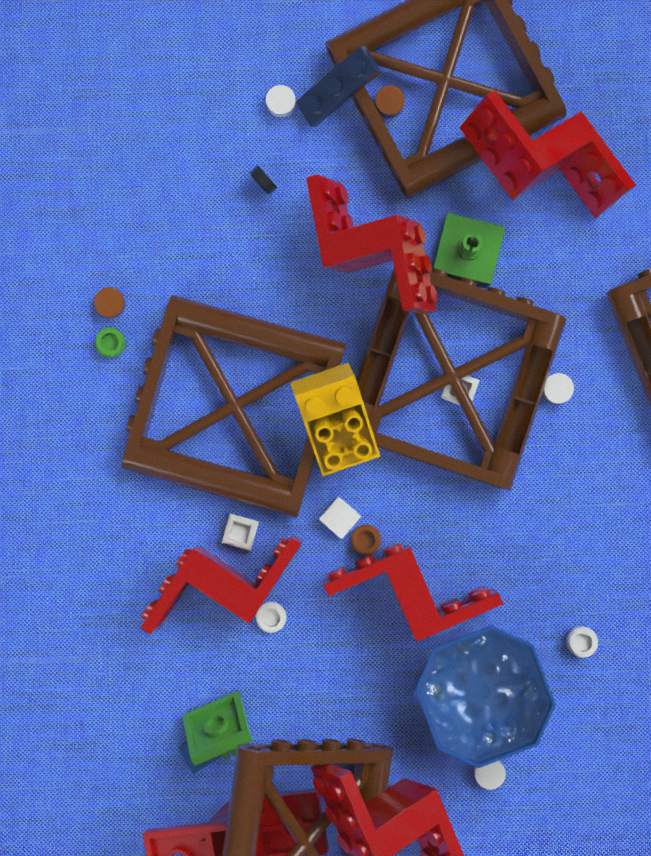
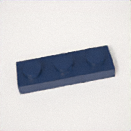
(338, 86)

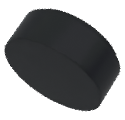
(263, 180)

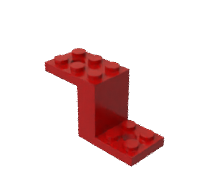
(524, 163)
(372, 244)
(219, 583)
(413, 592)
(389, 819)
(208, 837)

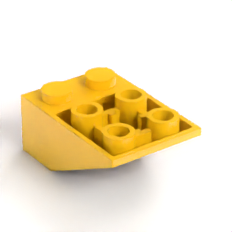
(335, 419)

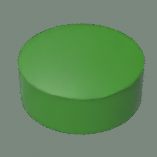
(110, 342)

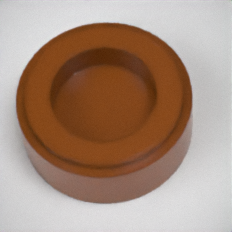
(389, 101)
(109, 302)
(365, 539)

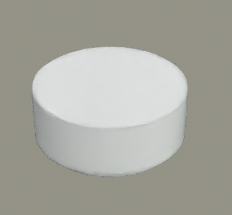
(280, 101)
(558, 388)
(271, 617)
(581, 641)
(490, 776)

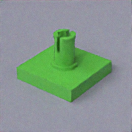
(469, 248)
(217, 728)

